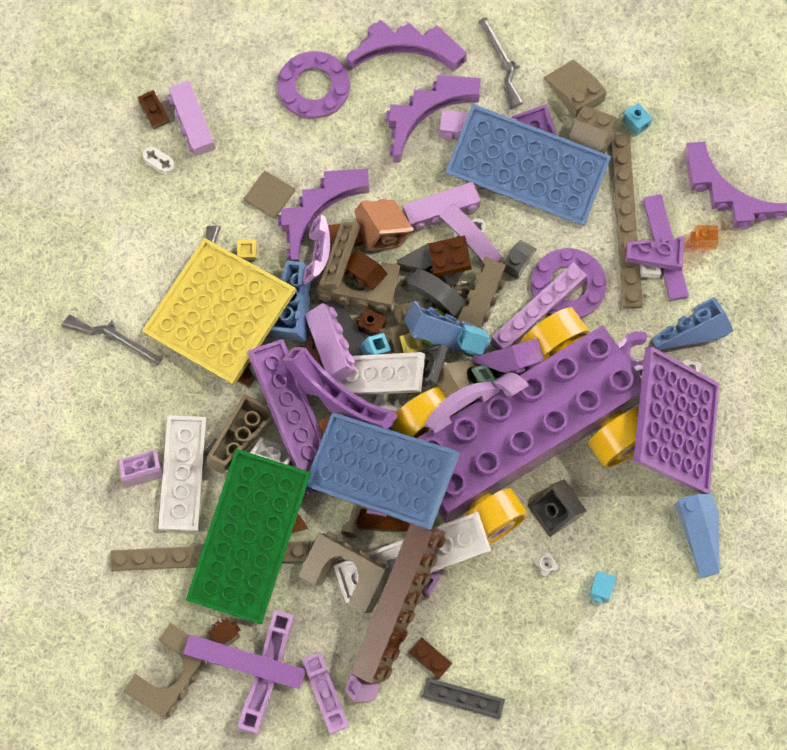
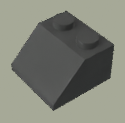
(557, 507)

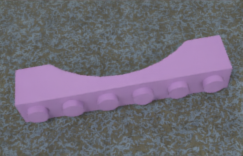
(557, 291)
(261, 690)

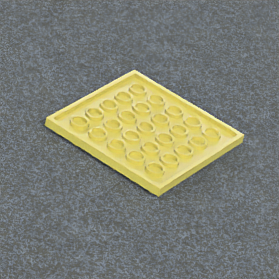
(219, 311)

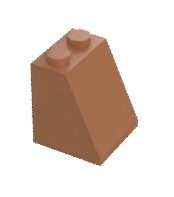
(382, 224)

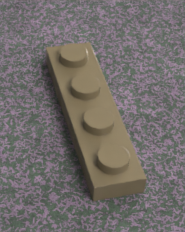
(339, 255)

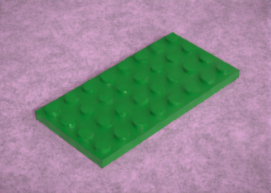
(248, 536)

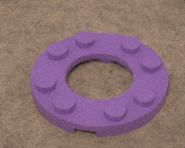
(313, 108)
(564, 258)

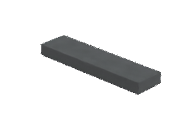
(463, 698)

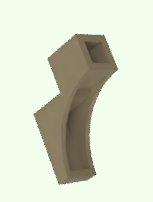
(394, 331)

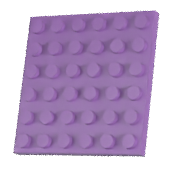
(676, 421)

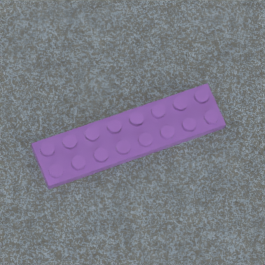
(287, 404)

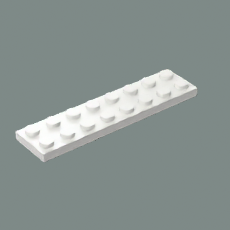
(463, 541)

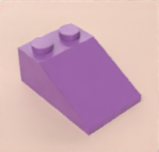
(513, 357)

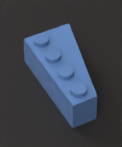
(292, 322)

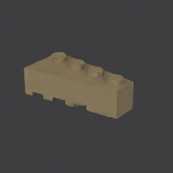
(484, 293)
(241, 431)

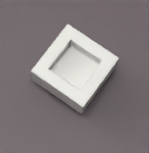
(649, 271)

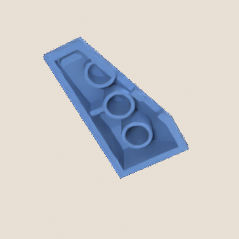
(705, 324)
(701, 527)

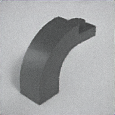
(435, 290)

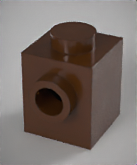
(371, 322)
(224, 632)

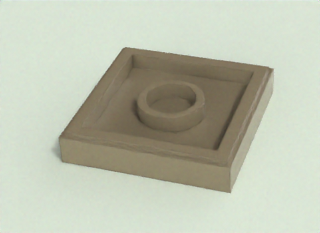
(269, 194)

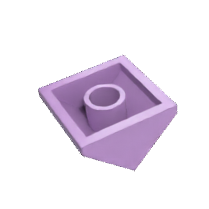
(140, 468)

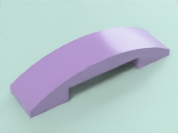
(320, 234)
(476, 240)
(510, 383)
(440, 416)
(325, 693)

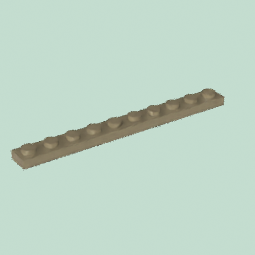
(626, 219)
(183, 557)

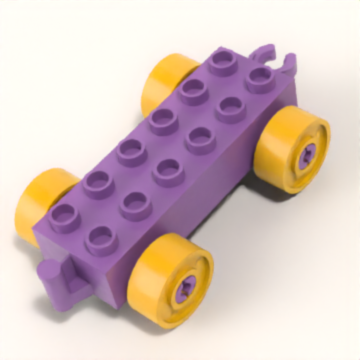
(571, 394)

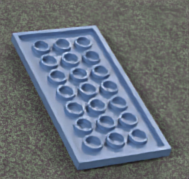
(528, 164)
(382, 470)

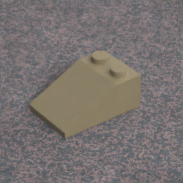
(576, 87)
(594, 129)

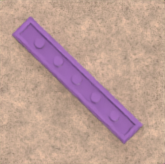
(660, 229)
(244, 661)

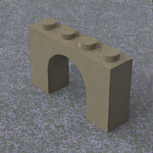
(379, 299)
(455, 377)
(371, 573)
(163, 700)

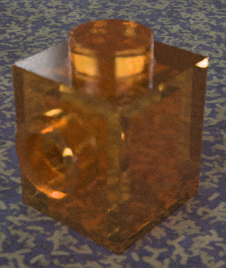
(704, 237)

